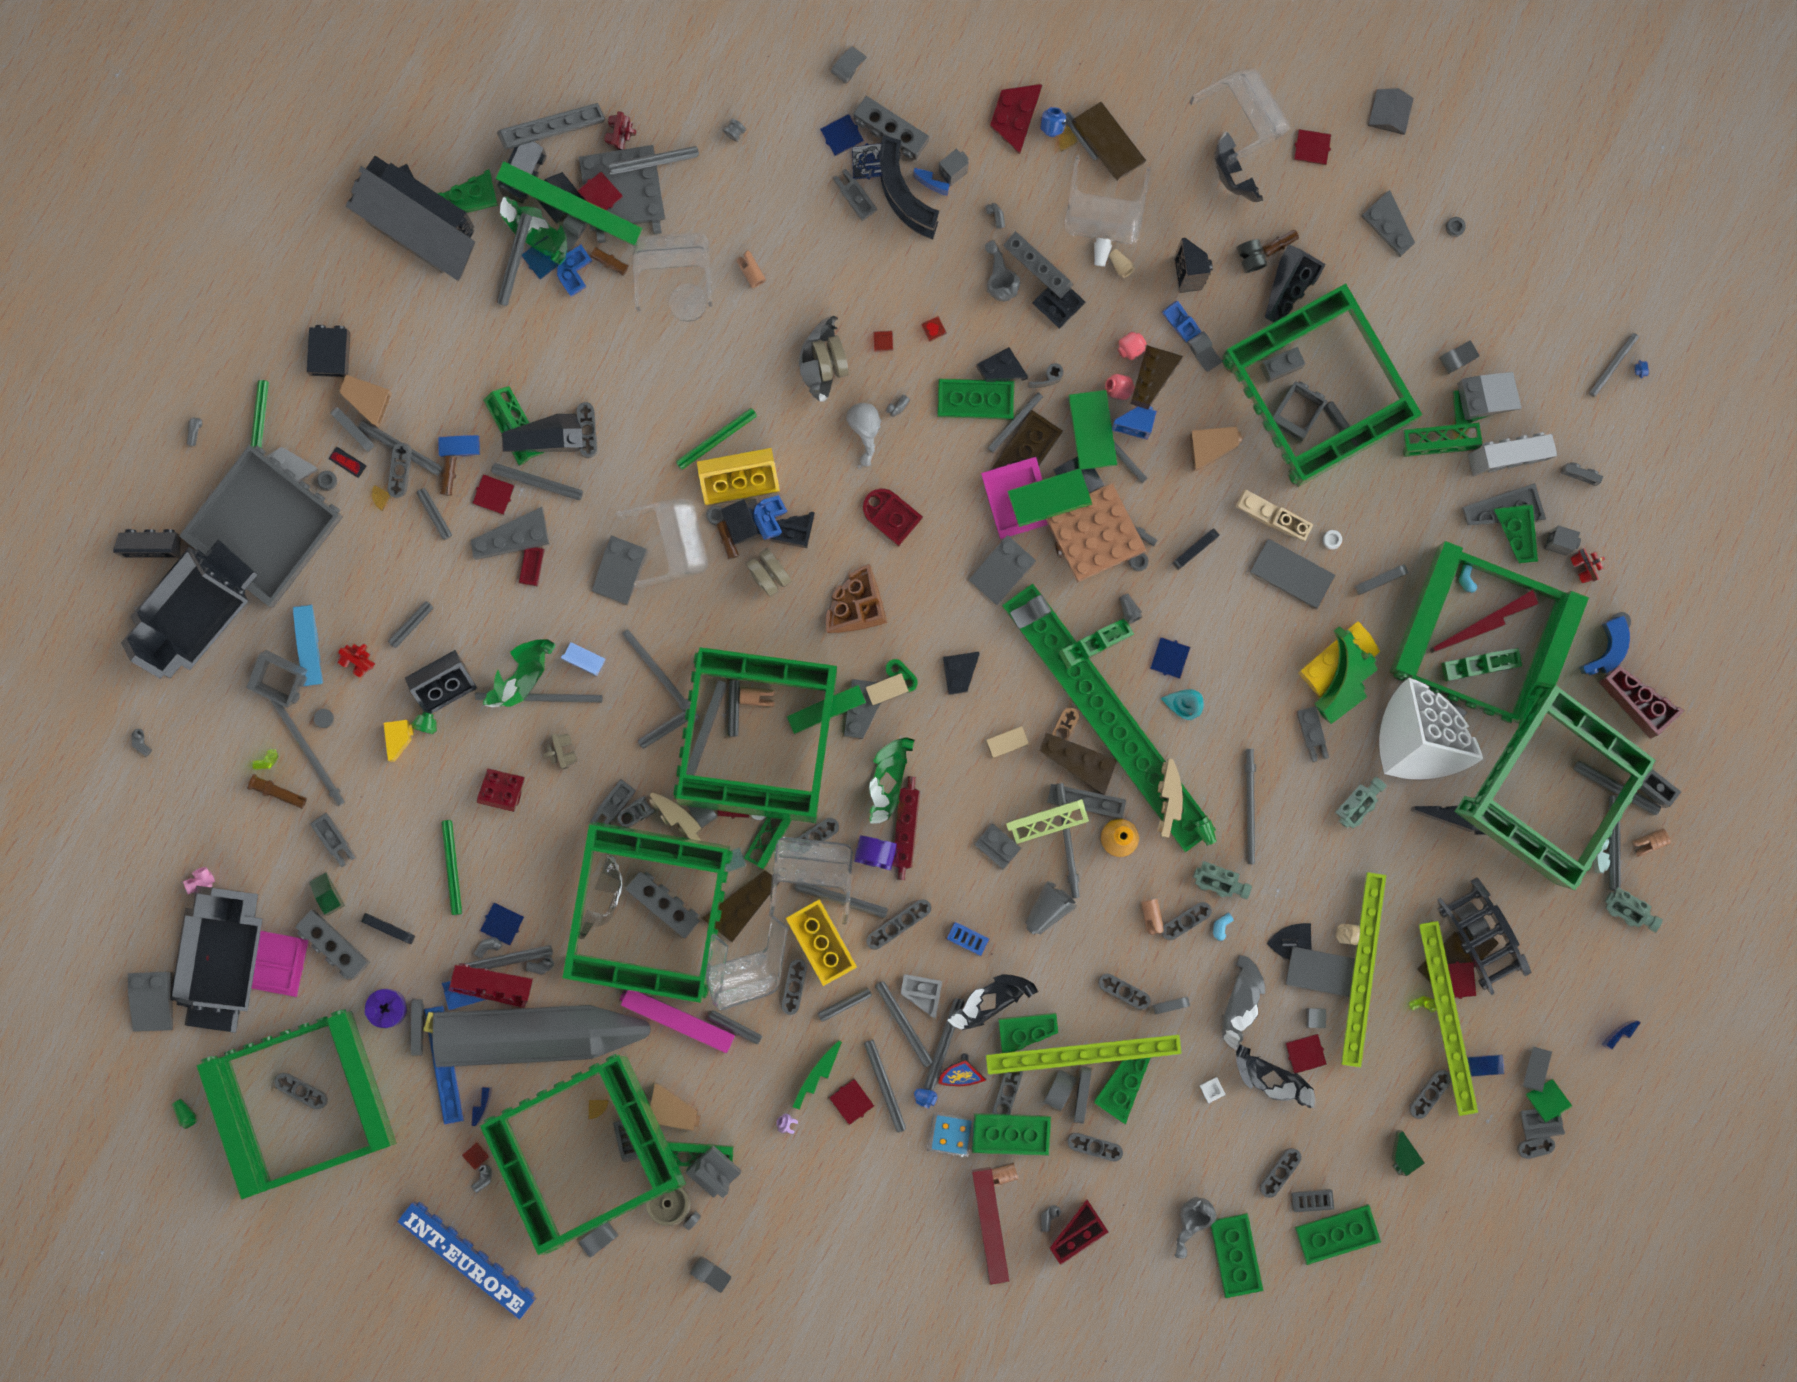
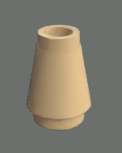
(1121, 263)

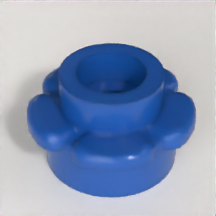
(1641, 369)

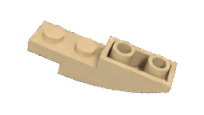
(1274, 516)
(1172, 791)
(676, 814)

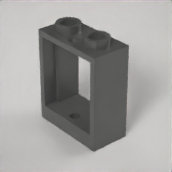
(1287, 426)
(256, 685)

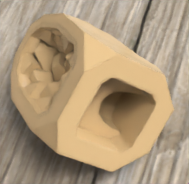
(1348, 934)

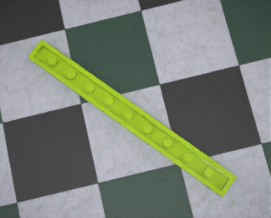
(1363, 970)
(1448, 1018)
(1083, 1054)

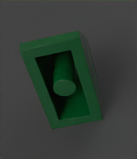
(326, 894)
(1405, 1155)

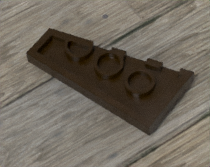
(1153, 375)
(1088, 765)
(742, 906)

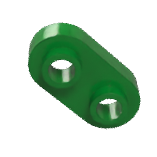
(906, 673)

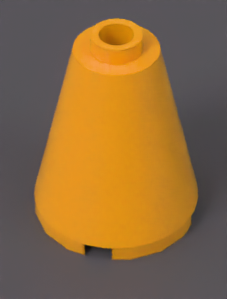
(1111, 837)

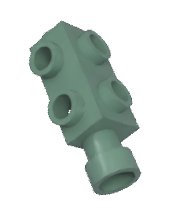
(1357, 803)
(1220, 880)
(1632, 910)

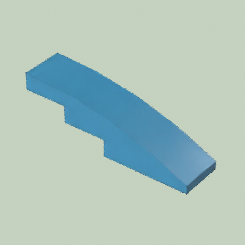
(307, 643)

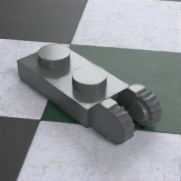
(855, 196)
(1312, 732)
(614, 802)
(332, 838)

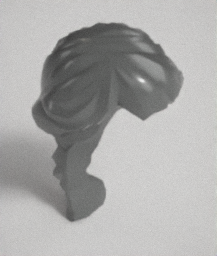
(1003, 283)
(1194, 1216)

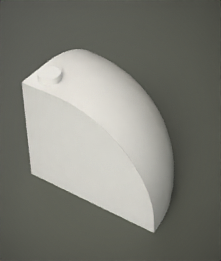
(1424, 735)

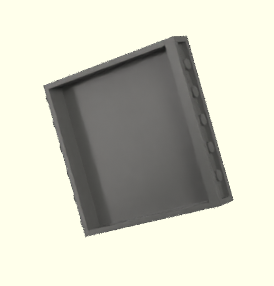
(265, 521)

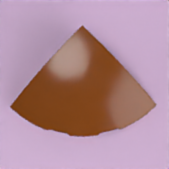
(856, 603)

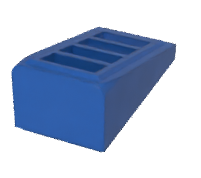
(965, 945)

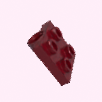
(501, 790)

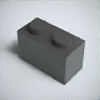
(953, 167)
(1282, 364)
(1562, 540)
(1659, 789)

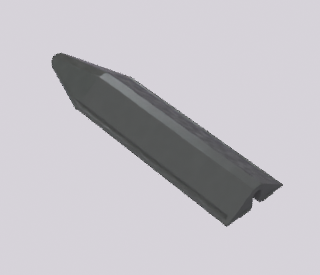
(531, 1035)

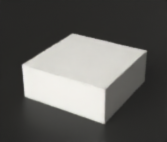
(1212, 1090)

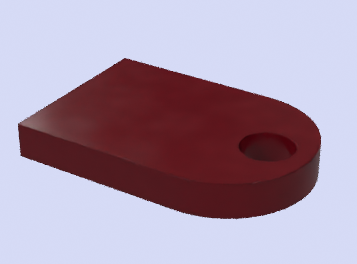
(891, 516)

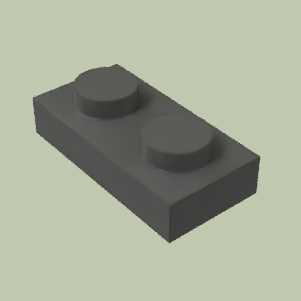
(1589, 476)

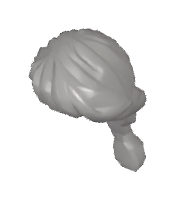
(866, 423)

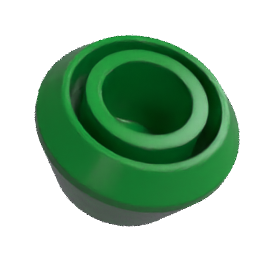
(425, 723)

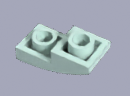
(1601, 861)

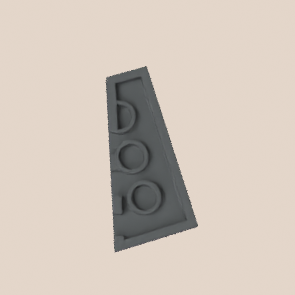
(1483, 511)
(516, 535)

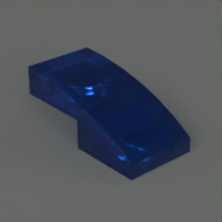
(1625, 1030)
(1486, 1065)
(479, 1111)

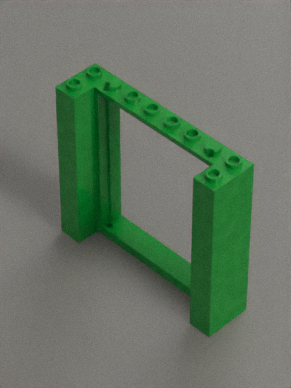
(1367, 431)
(1550, 650)
(743, 796)
(1518, 836)
(654, 848)
(235, 1123)
(640, 1126)

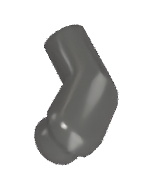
(998, 213)
(899, 407)
(487, 944)
(542, 967)
(484, 1179)

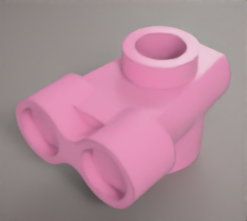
(202, 877)

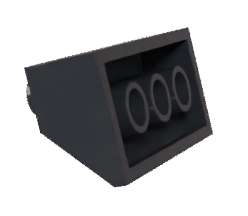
(1191, 266)

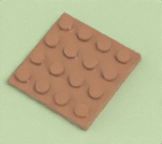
(1096, 534)

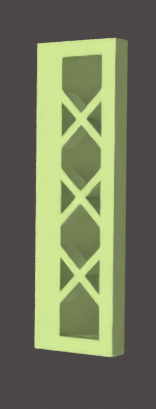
(1042, 816)

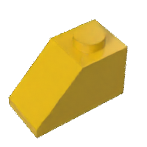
(397, 738)

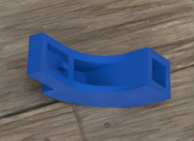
(1617, 647)

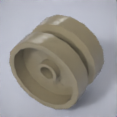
(830, 358)
(768, 572)
(675, 1213)

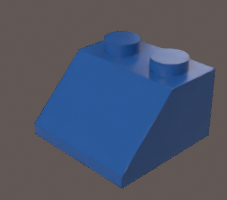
(1136, 422)

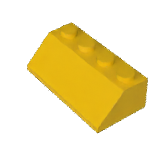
(738, 476)
(1322, 668)
(821, 942)

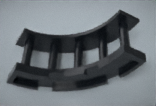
(904, 204)
(1502, 928)

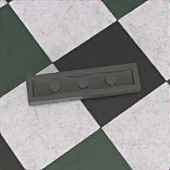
(1092, 801)

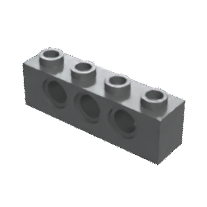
(869, 108)
(1038, 265)
(637, 889)
(357, 960)

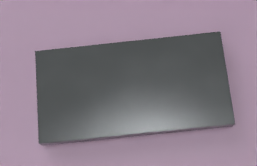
(1292, 573)
(1320, 971)

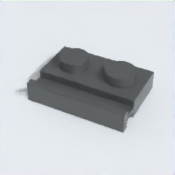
(997, 846)
(1535, 1127)

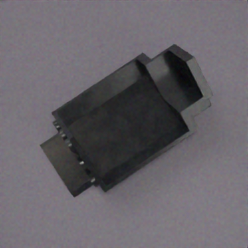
(413, 216)
(188, 610)
(228, 932)

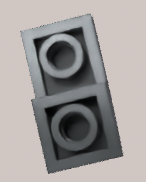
(1537, 1069)

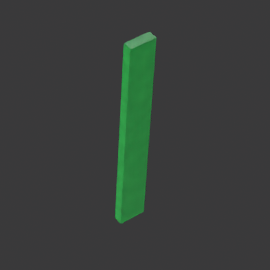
(568, 203)

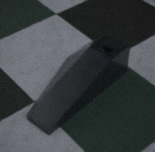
(1293, 276)
(548, 434)
(1448, 816)

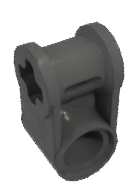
(636, 812)

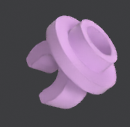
(784, 1122)

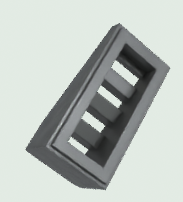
(629, 1157)
(1329, 1195)

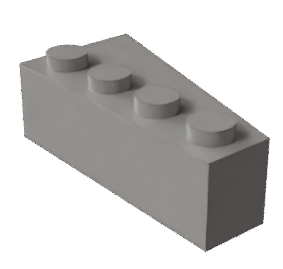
(1512, 453)

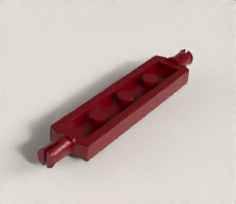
(906, 827)

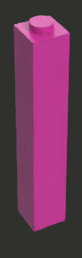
(677, 1020)

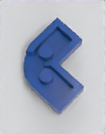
(568, 270)
(765, 514)

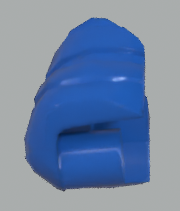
(925, 1097)

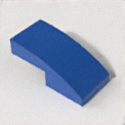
(925, 178)
(1181, 321)
(459, 445)

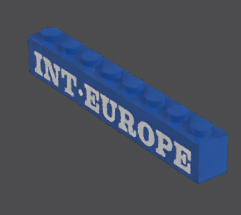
(467, 1260)

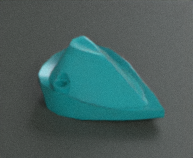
(1185, 702)

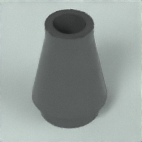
(1130, 610)

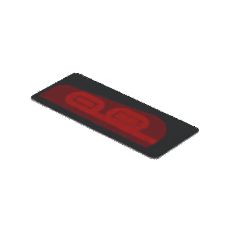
(347, 462)

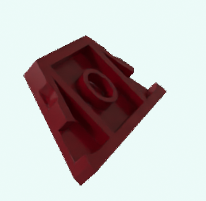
(1015, 114)

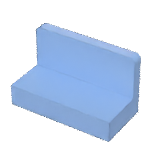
(583, 659)

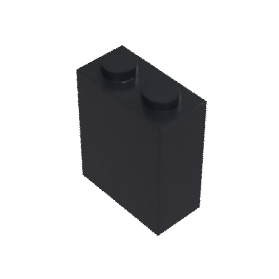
(328, 351)

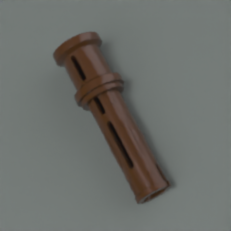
(268, 788)

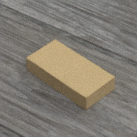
(887, 689)
(1007, 742)

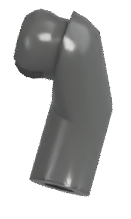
(193, 427)
(138, 742)
(1047, 1216)

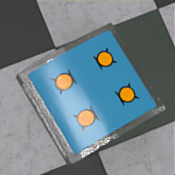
(950, 1134)

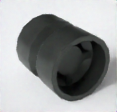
(1251, 255)

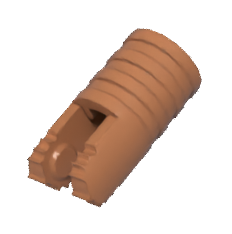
(751, 270)
(751, 696)
(1654, 841)
(1152, 916)
(1004, 1174)

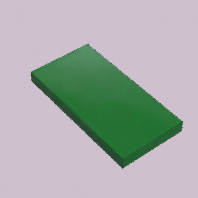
(975, 399)
(1092, 430)
(1049, 497)
(1011, 1134)
(1337, 1234)
(1236, 1256)

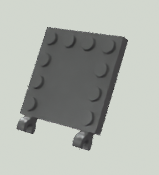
(639, 187)

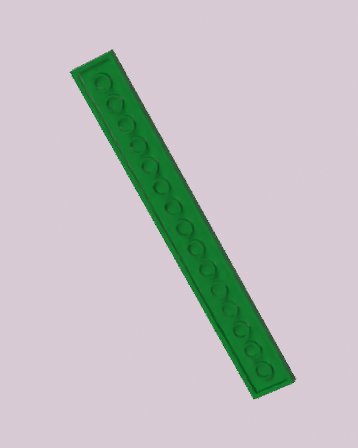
(1106, 716)

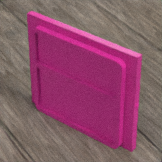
(997, 484)
(279, 963)

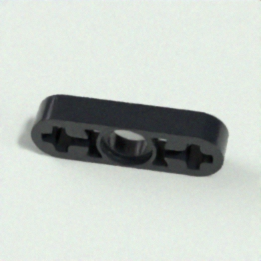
(1196, 549)
(388, 928)

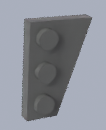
(1389, 224)
(860, 718)

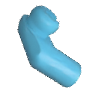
(1465, 580)
(1220, 925)

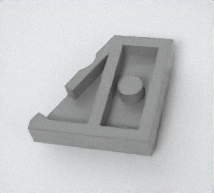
(294, 463)
(922, 992)

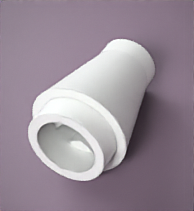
(1101, 251)

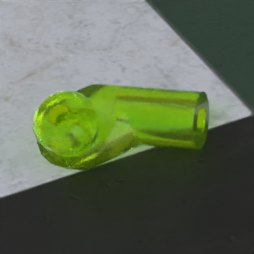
(268, 762)
(1423, 1001)

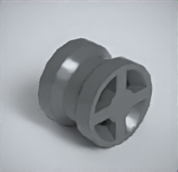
(734, 130)

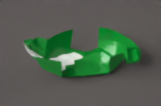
(539, 228)
(531, 666)
(893, 761)

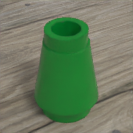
(1205, 830)
(185, 1116)

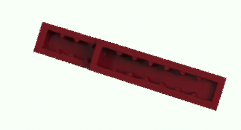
(1490, 622)
(990, 1225)

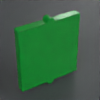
(1550, 1101)

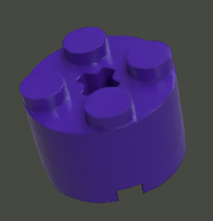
(875, 852)
(396, 1005)

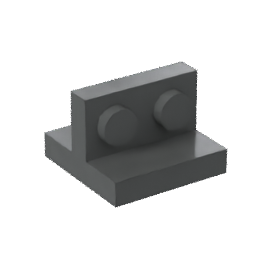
(713, 1172)

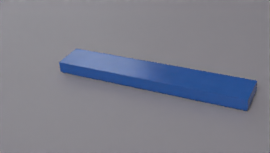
(446, 1083)

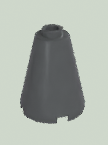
(1049, 908)

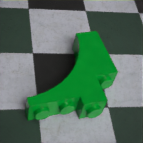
(1347, 686)

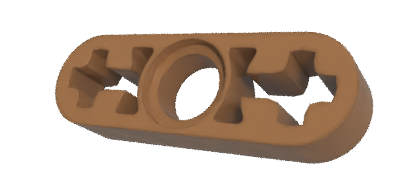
(1063, 718)

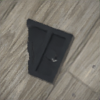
(1001, 367)
(795, 530)
(959, 671)

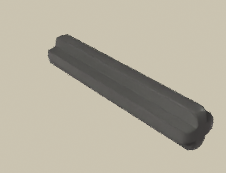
(1069, 117)
(1338, 418)
(434, 514)
(410, 624)
(734, 697)
(662, 730)
(844, 1004)
(734, 1027)

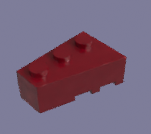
(1079, 1234)

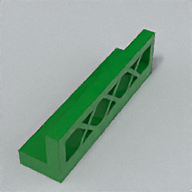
(505, 421)
(1446, 446)
(767, 854)
(698, 1148)

